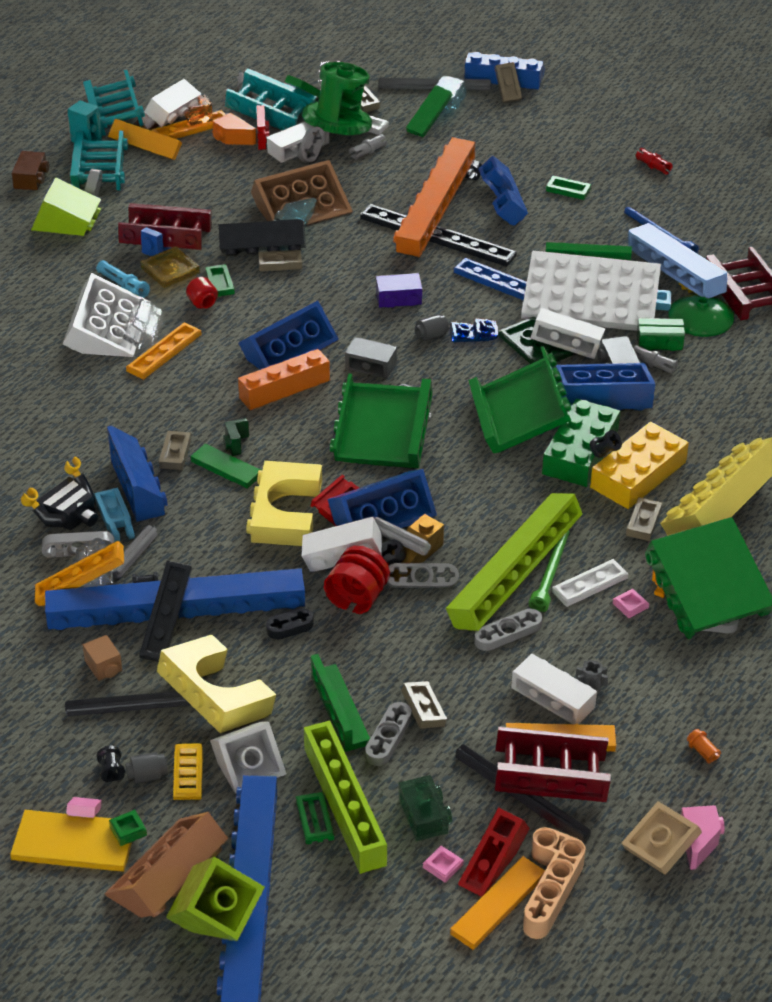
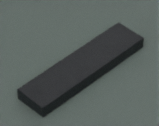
(165, 610)

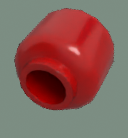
(201, 292)

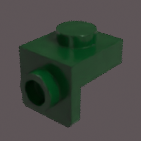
(233, 433)

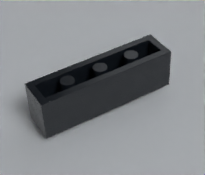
(261, 236)

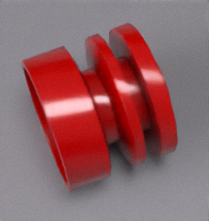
(357, 579)

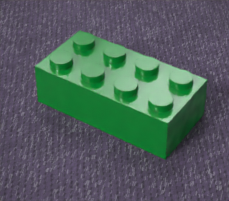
(569, 451)

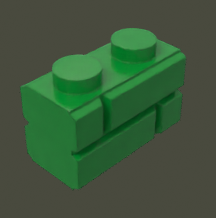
(660, 334)

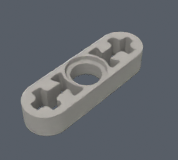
(59, 540)
(441, 567)
(513, 621)
(388, 724)

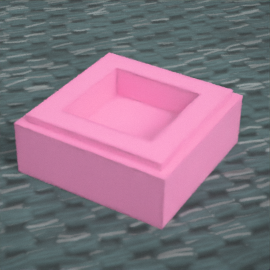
(630, 603)
(83, 807)
(443, 864)

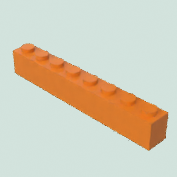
(435, 197)

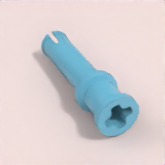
(107, 270)

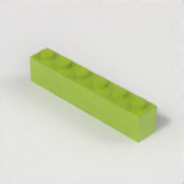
(345, 797)

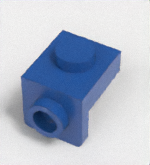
(152, 242)

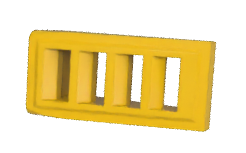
(188, 756)

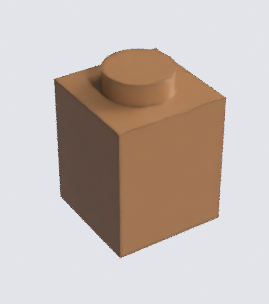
(102, 657)

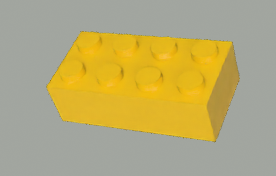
(639, 465)

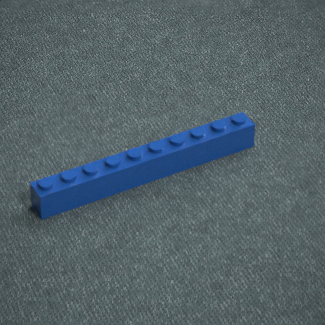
(203, 597)
(253, 858)

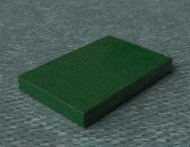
(519, 338)

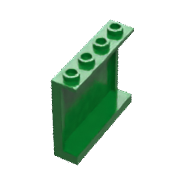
(521, 404)
(382, 424)
(708, 576)

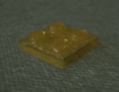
(170, 267)

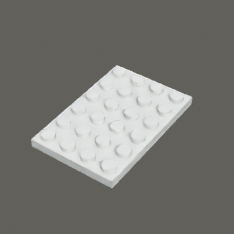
(592, 289)

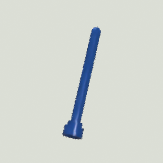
(643, 220)

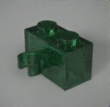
(424, 807)

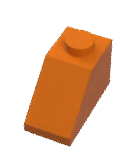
(233, 130)

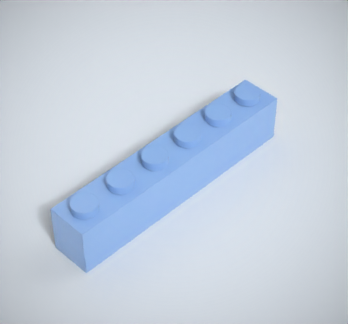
(678, 261)

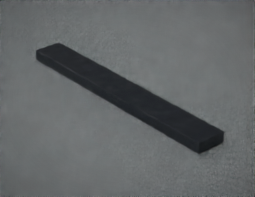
(444, 237)

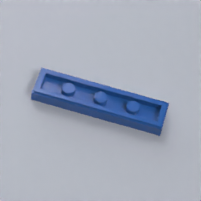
(491, 278)

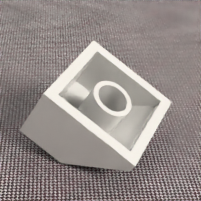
(248, 753)

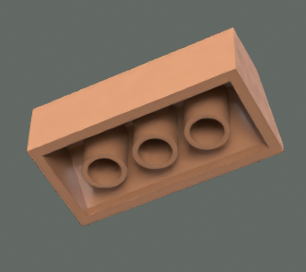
(167, 864)

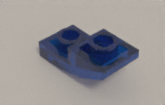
(480, 331)

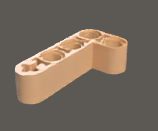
(564, 863)

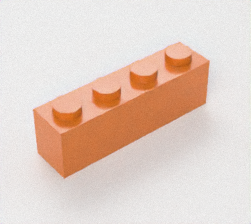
(284, 379)

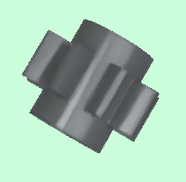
(592, 674)

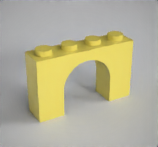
(276, 481)
(220, 706)

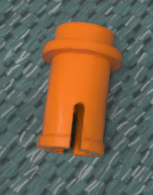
(699, 741)

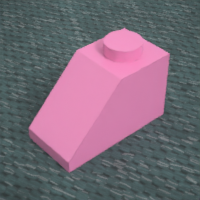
(711, 826)

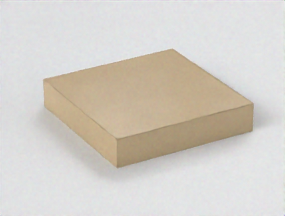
(661, 837)

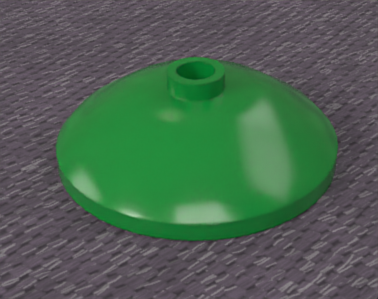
(702, 315)

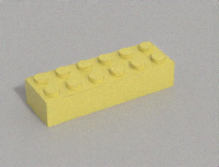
(724, 488)

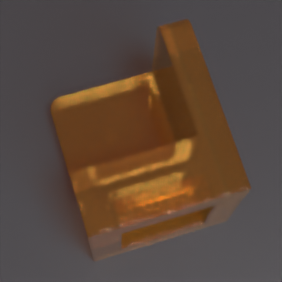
(200, 113)

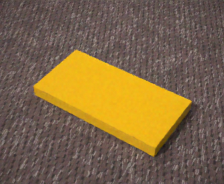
(68, 841)

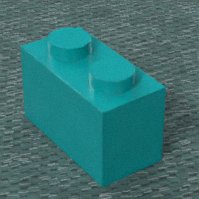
(85, 118)

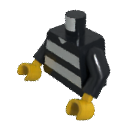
(66, 503)

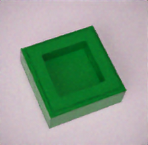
(127, 827)

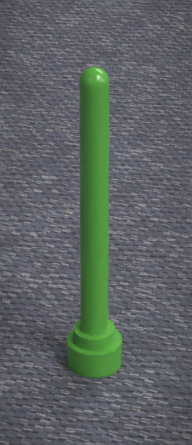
(540, 598)

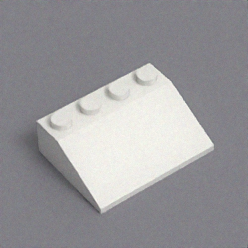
(101, 319)

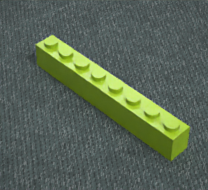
(514, 562)

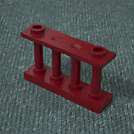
(178, 225)
(735, 295)
(548, 781)

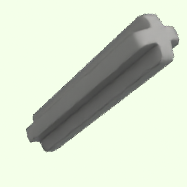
(404, 537)
(135, 549)

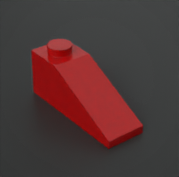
(494, 852)

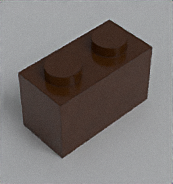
(30, 170)

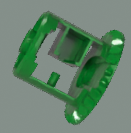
(340, 100)

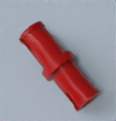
(654, 160)

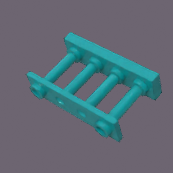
(271, 89)
(94, 99)
(81, 156)

